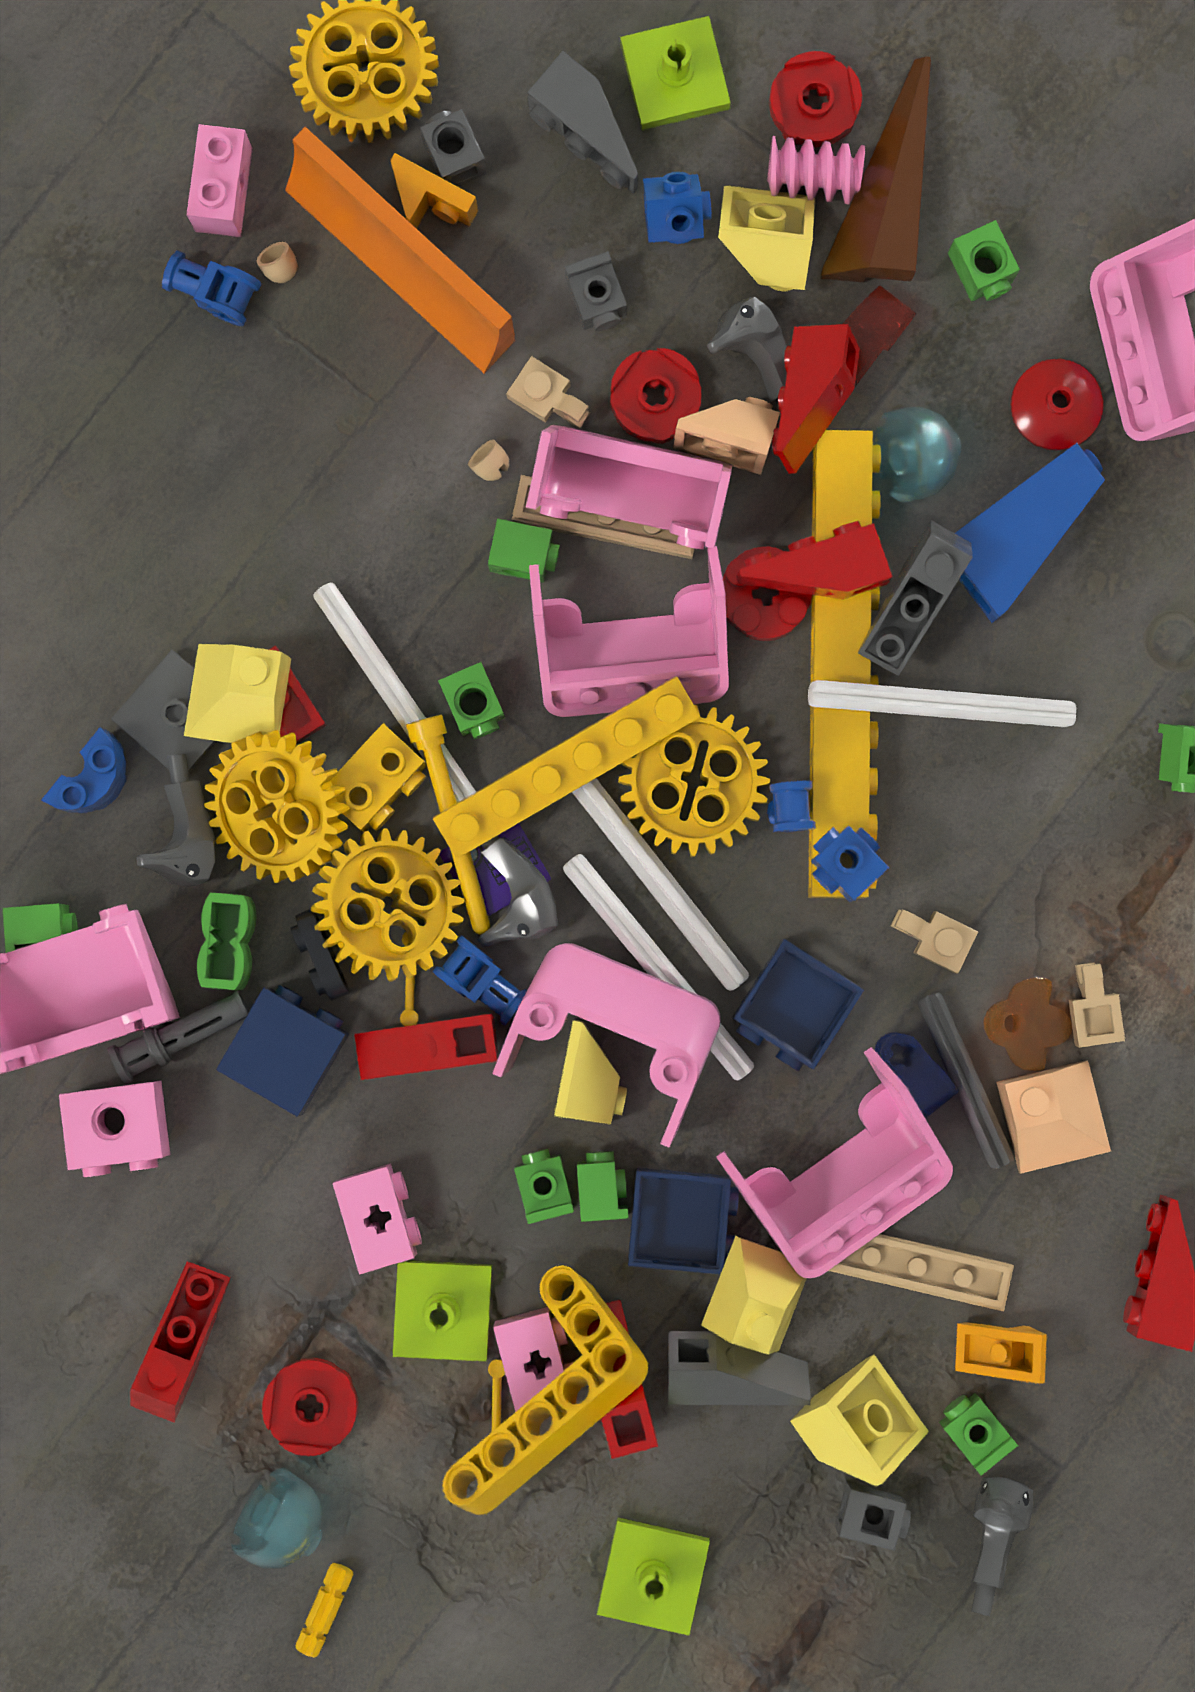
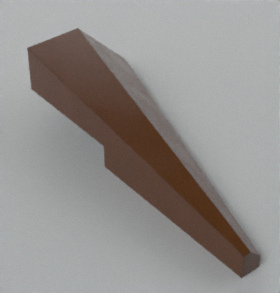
(884, 216)

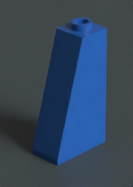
(1024, 528)

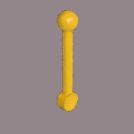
(409, 1015)
(497, 1371)

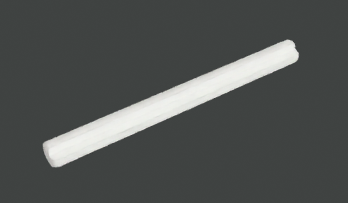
(382, 674)
(941, 703)
(662, 884)
(647, 953)

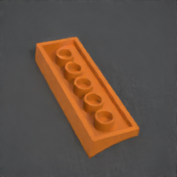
(398, 253)

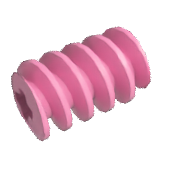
(815, 170)

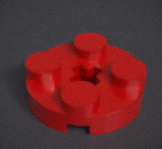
(831, 79)
(650, 369)
(750, 615)
(288, 1422)

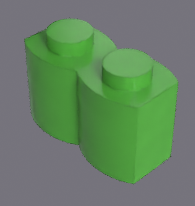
(225, 955)

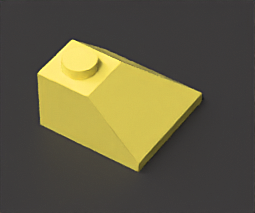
(769, 235)
(236, 692)
(588, 1081)
(754, 1297)
(861, 1424)

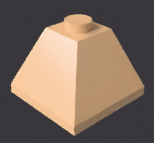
(730, 433)
(1053, 1116)

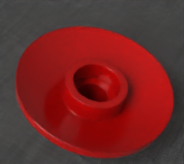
(1043, 421)

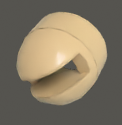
(278, 262)
(489, 460)

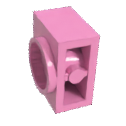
(95, 1147)

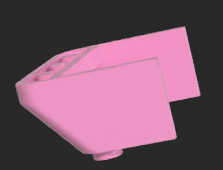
(1150, 333)
(629, 483)
(614, 662)
(625, 1002)
(854, 1188)

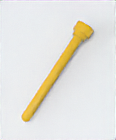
(429, 737)

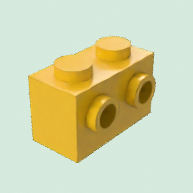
(377, 778)

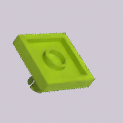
(675, 73)
(442, 1310)
(653, 1576)

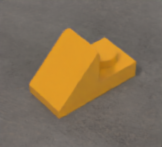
(422, 188)
(1001, 1352)

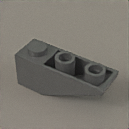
(577, 108)
(916, 597)
(716, 1372)

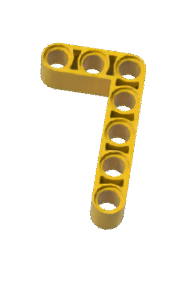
(554, 1400)

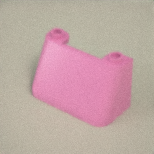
(81, 990)

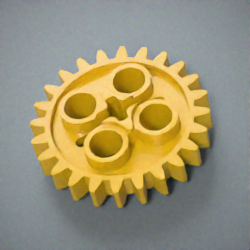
(365, 107)
(734, 792)
(276, 806)
(405, 867)

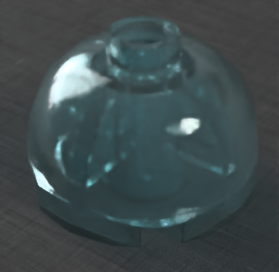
(917, 452)
(279, 1523)

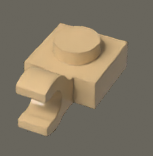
(543, 392)
(940, 939)
(1095, 1016)

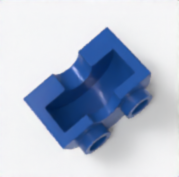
(99, 780)

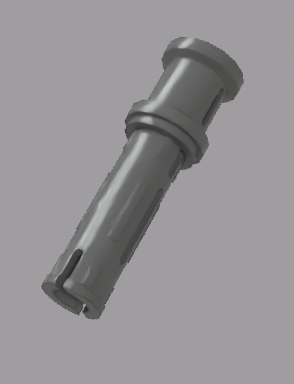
(158, 1045)

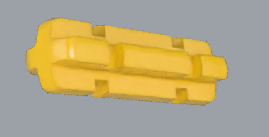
(324, 1610)

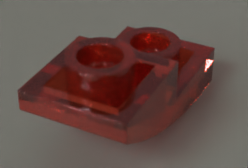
(877, 326)

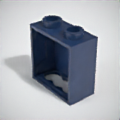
(796, 1006)
(284, 1049)
(681, 1220)

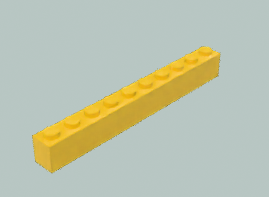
(838, 627)

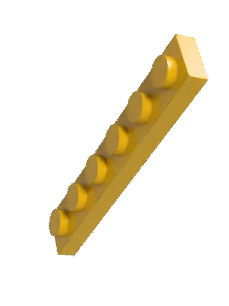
(566, 767)

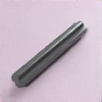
(966, 1080)

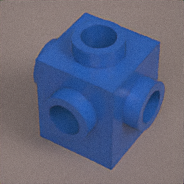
(675, 208)
(865, 862)

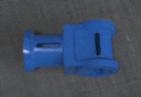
(215, 288)
(790, 807)
(478, 978)

